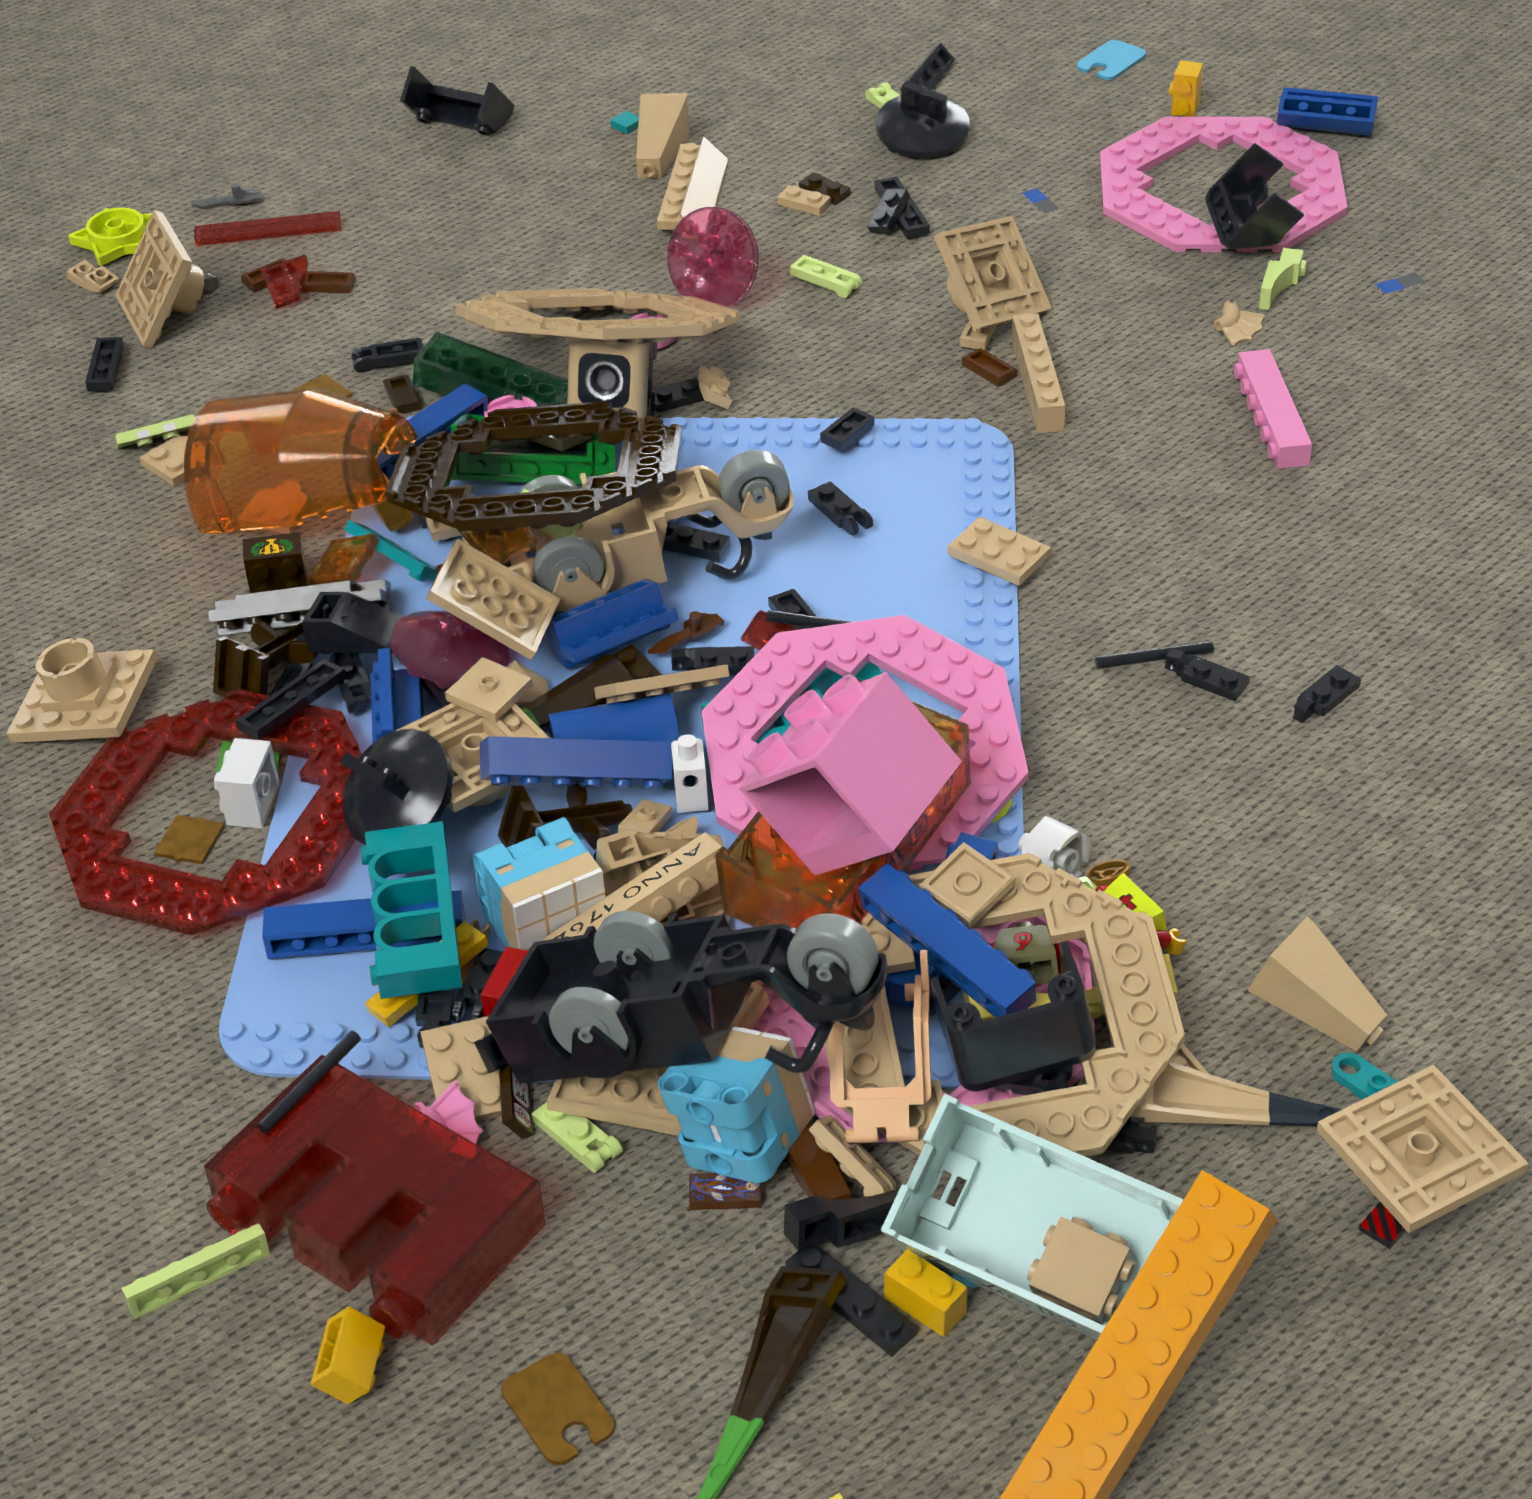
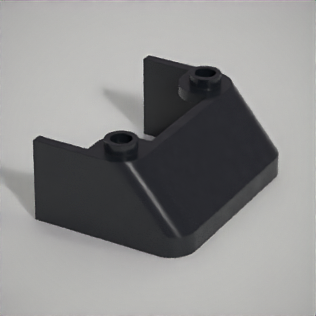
(456, 107)
(1235, 202)
(1023, 1041)

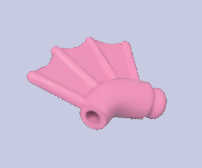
(454, 1112)

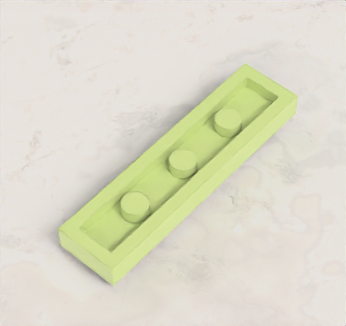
(196, 1270)

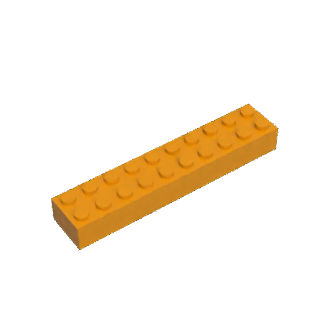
(1145, 1346)

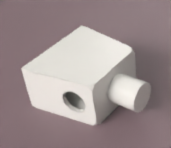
(686, 761)

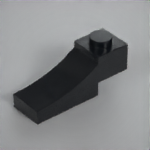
(837, 1220)

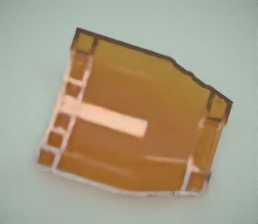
(286, 458)

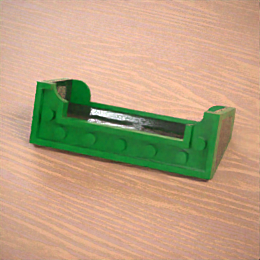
(527, 460)

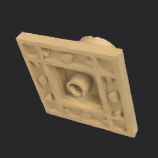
(991, 273)
(158, 281)
(81, 693)
(461, 736)
(1421, 1148)

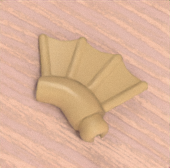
(1238, 324)

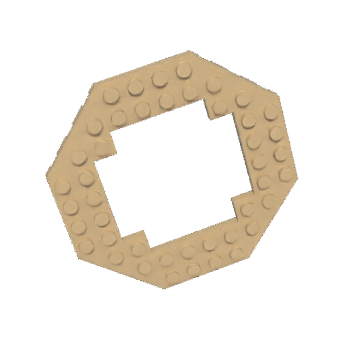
(513, 313)
(1132, 991)

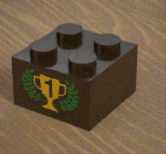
(275, 562)

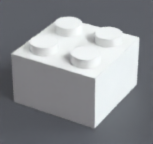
(247, 783)

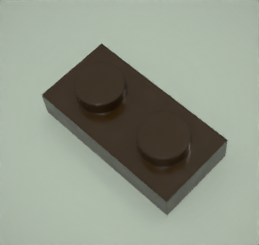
(826, 186)

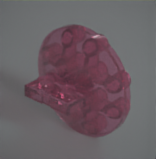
(713, 256)
(442, 646)

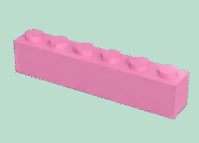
(1273, 409)

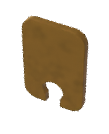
(549, 1400)

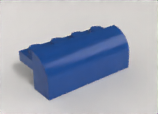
(1327, 111)
(609, 623)
(394, 696)
(630, 720)

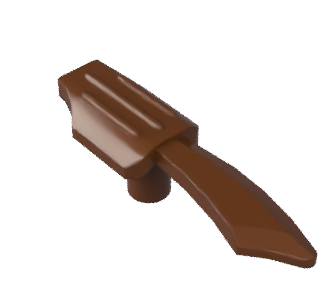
(694, 627)

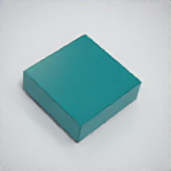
(625, 122)

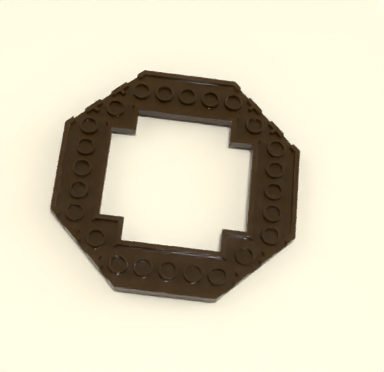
(646, 464)

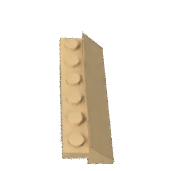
(693, 182)

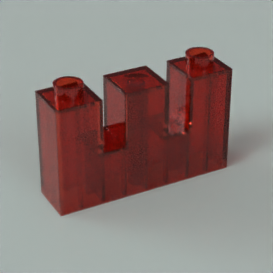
(378, 1196)

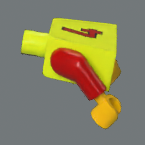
(1137, 901)

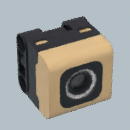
(613, 374)

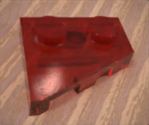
(286, 280)

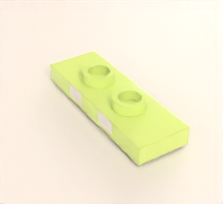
(145, 435)

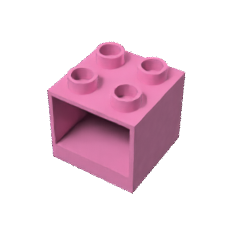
(848, 772)

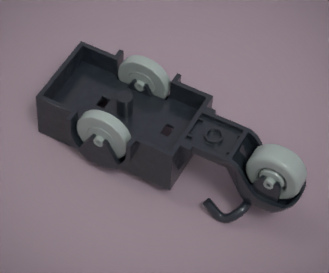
(670, 992)

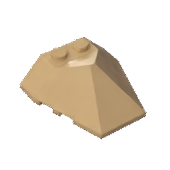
(632, 853)

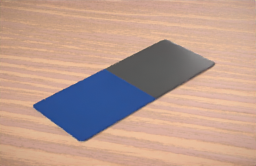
(1040, 201)
(1400, 283)

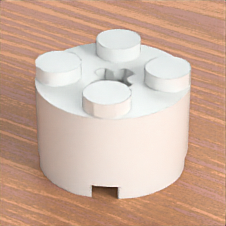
(1057, 845)

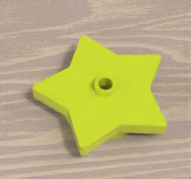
(111, 233)

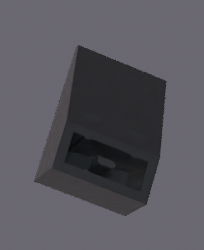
(347, 625)

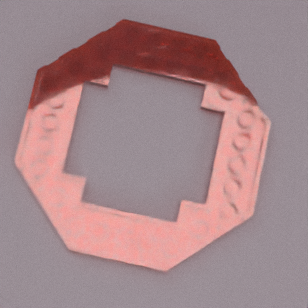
(183, 899)

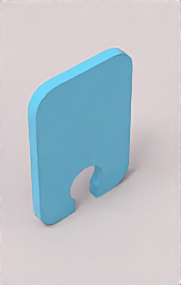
(1114, 56)

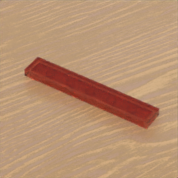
(267, 228)

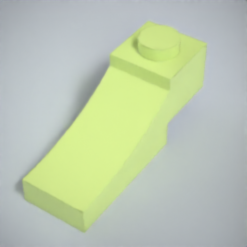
(1281, 275)

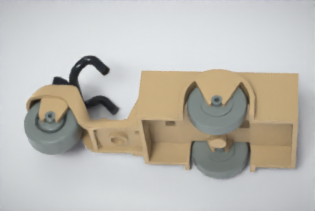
(747, 496)

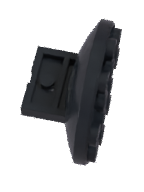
(922, 123)
(397, 783)

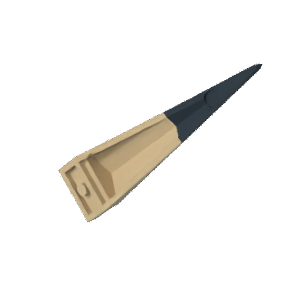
(1198, 1097)

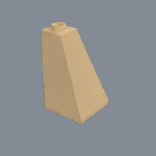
(660, 132)
(1319, 988)

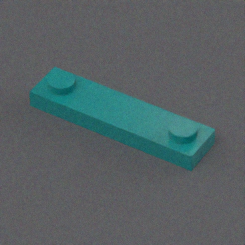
(418, 568)

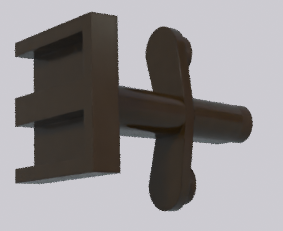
(248, 668)
(590, 820)

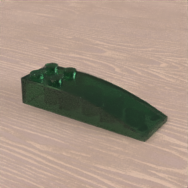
(450, 363)

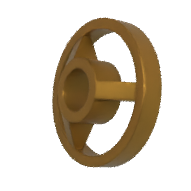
(1109, 875)

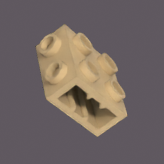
(1081, 1269)

